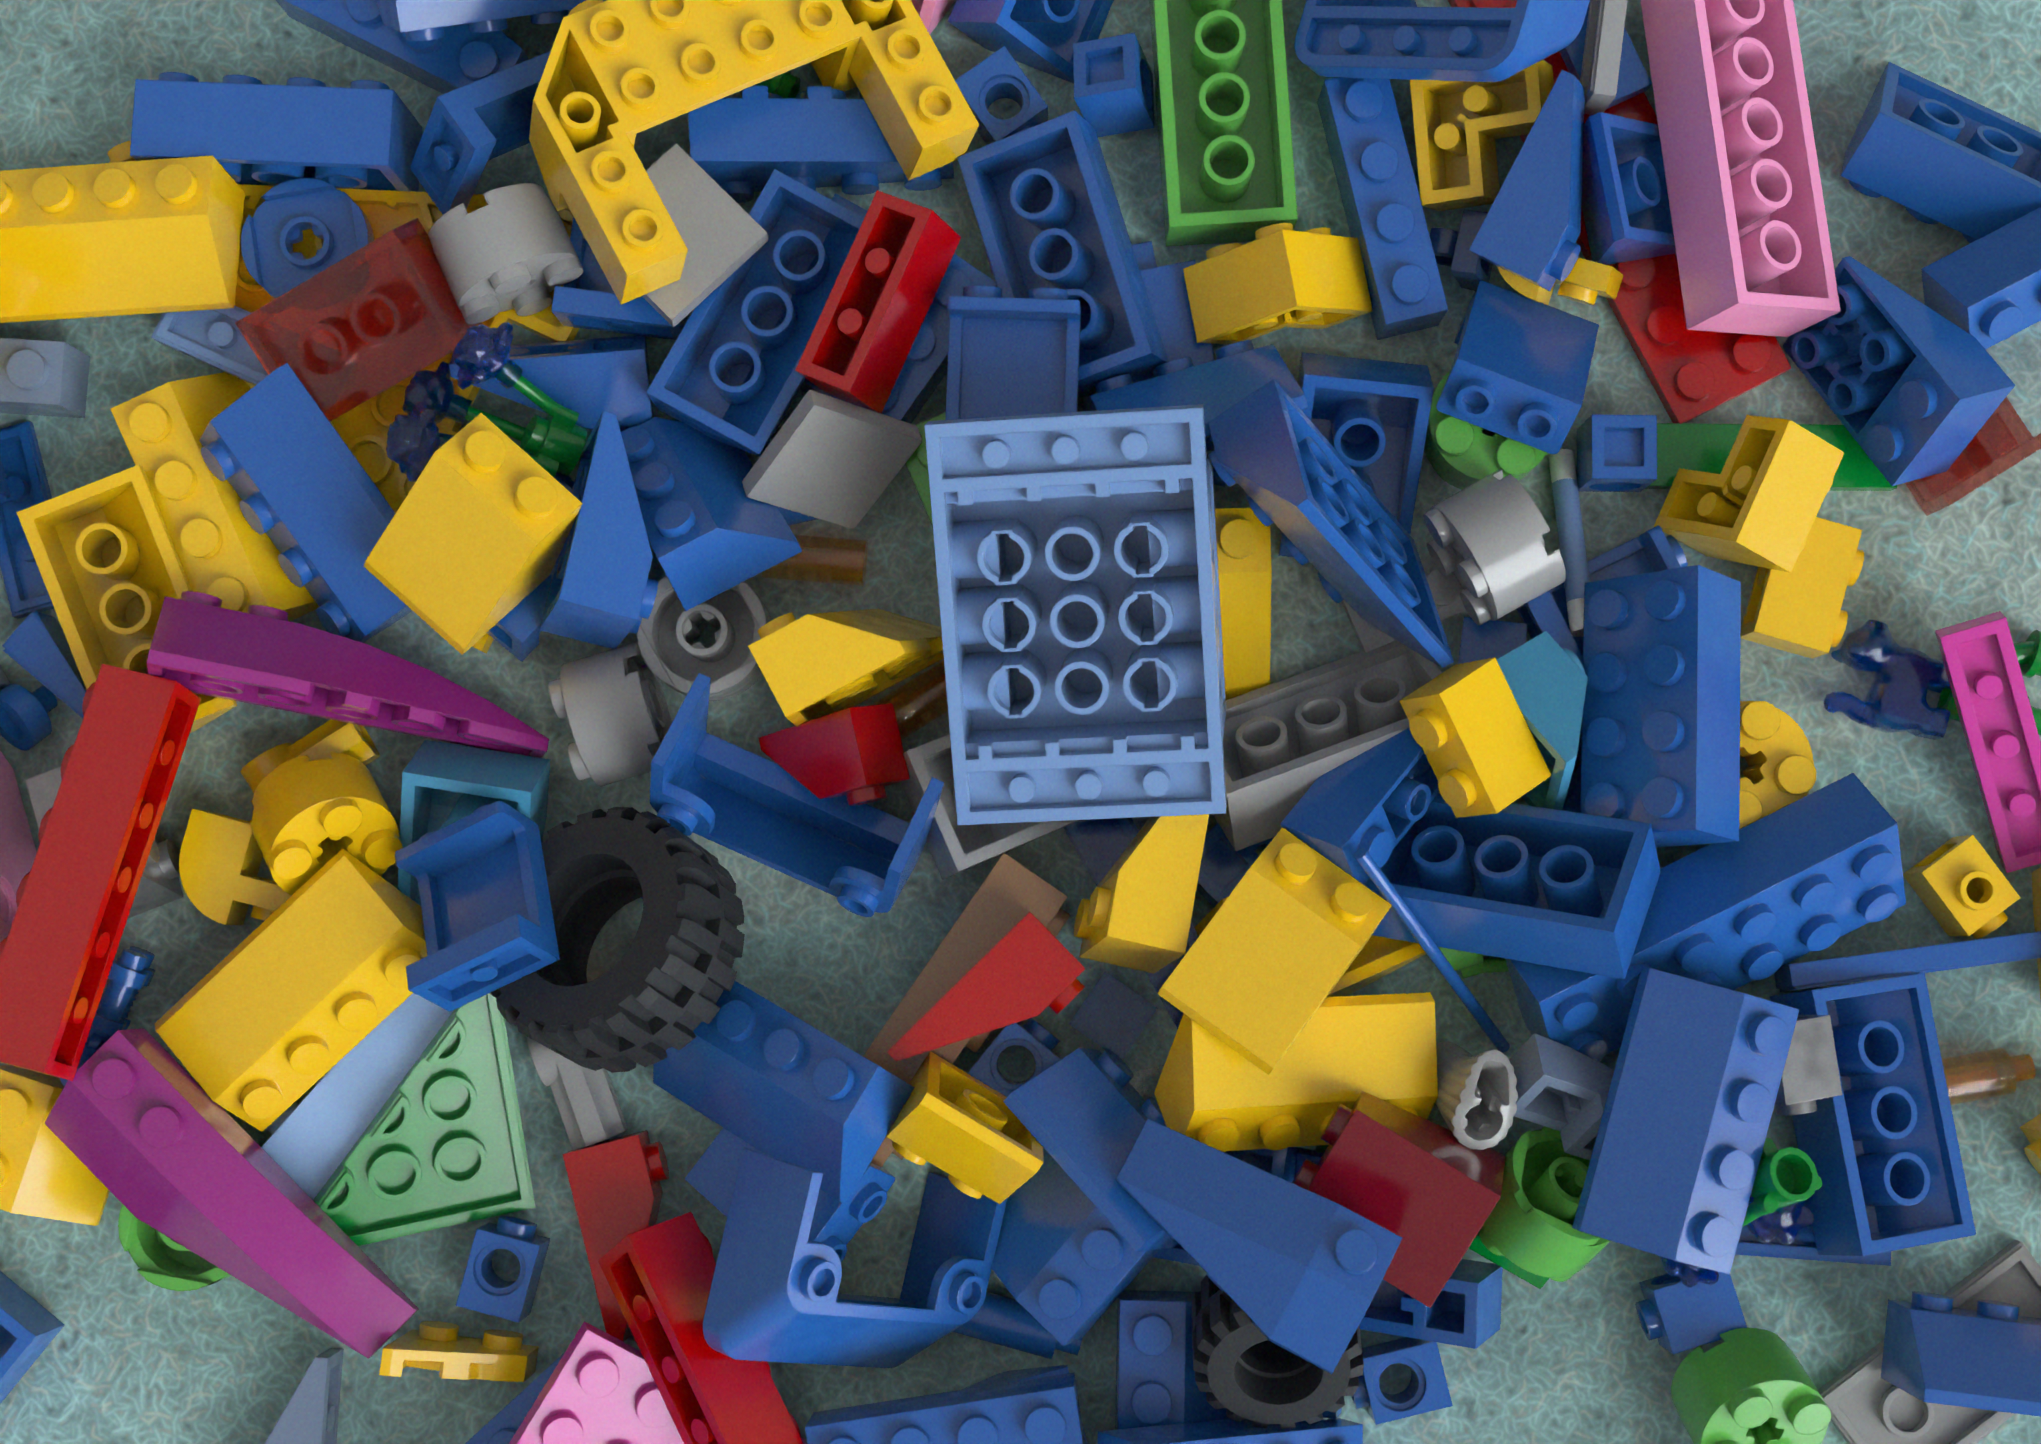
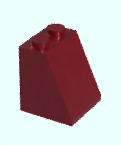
(1411, 1182)

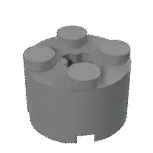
(505, 253)
(1493, 546)
(670, 631)
(613, 714)

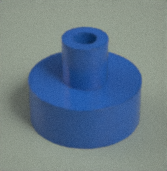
(25, 715)

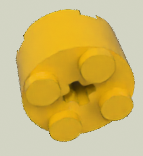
(1777, 760)
(316, 809)

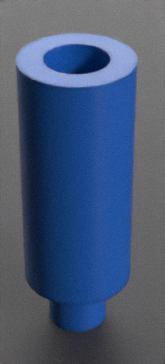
(1012, 1326)

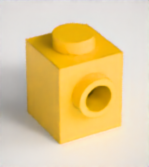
(1963, 888)

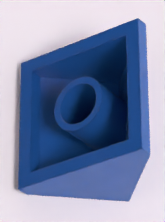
(1624, 190)

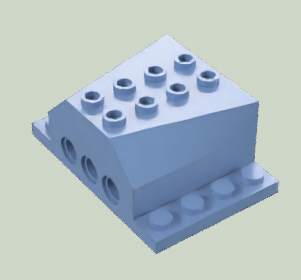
(1079, 614)

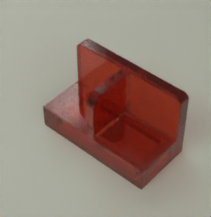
(1992, 451)

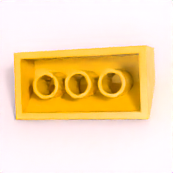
(118, 239)
(200, 511)
(109, 573)
(298, 991)
(1346, 1048)

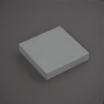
(712, 226)
(831, 460)

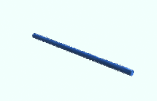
(1431, 949)

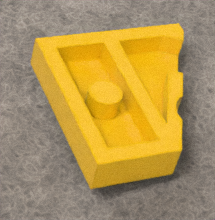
(439, 1348)

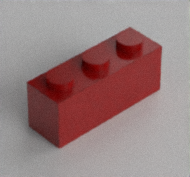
(878, 302)

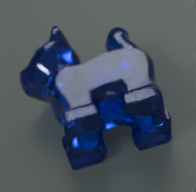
(1899, 688)

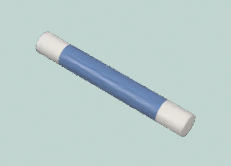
(1570, 535)

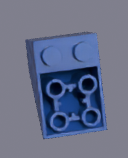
(1898, 375)

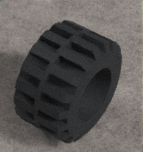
(1255, 1375)

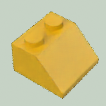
(965, 1132)
(35, 1166)

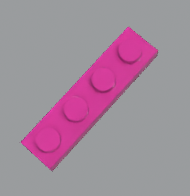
(1998, 732)

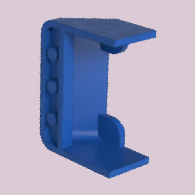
(1433, 42)
(774, 819)
(779, 1291)

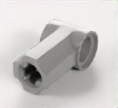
(582, 1096)

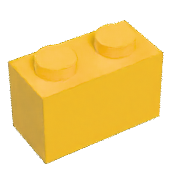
(1803, 607)
(1475, 738)

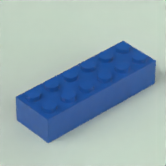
(1736, 912)

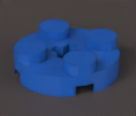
(280, 223)

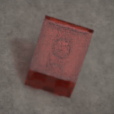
(361, 321)

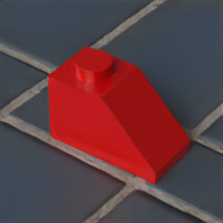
(843, 753)

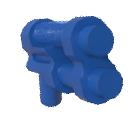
(126, 977)

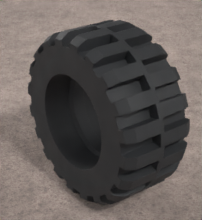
(672, 966)

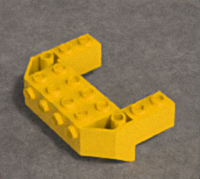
(651, 60)

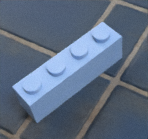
(323, 1128)

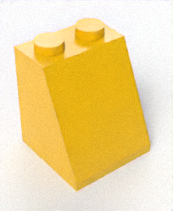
(474, 534)

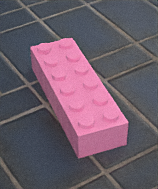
(1740, 165)

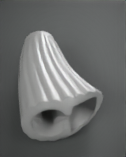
(1476, 1094)

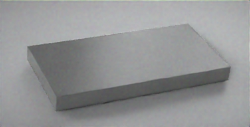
(1877, 1412)

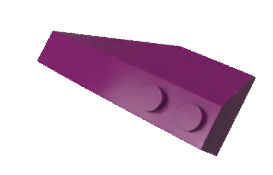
(323, 675)
(217, 1192)

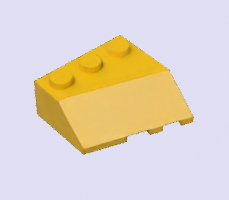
(841, 658)

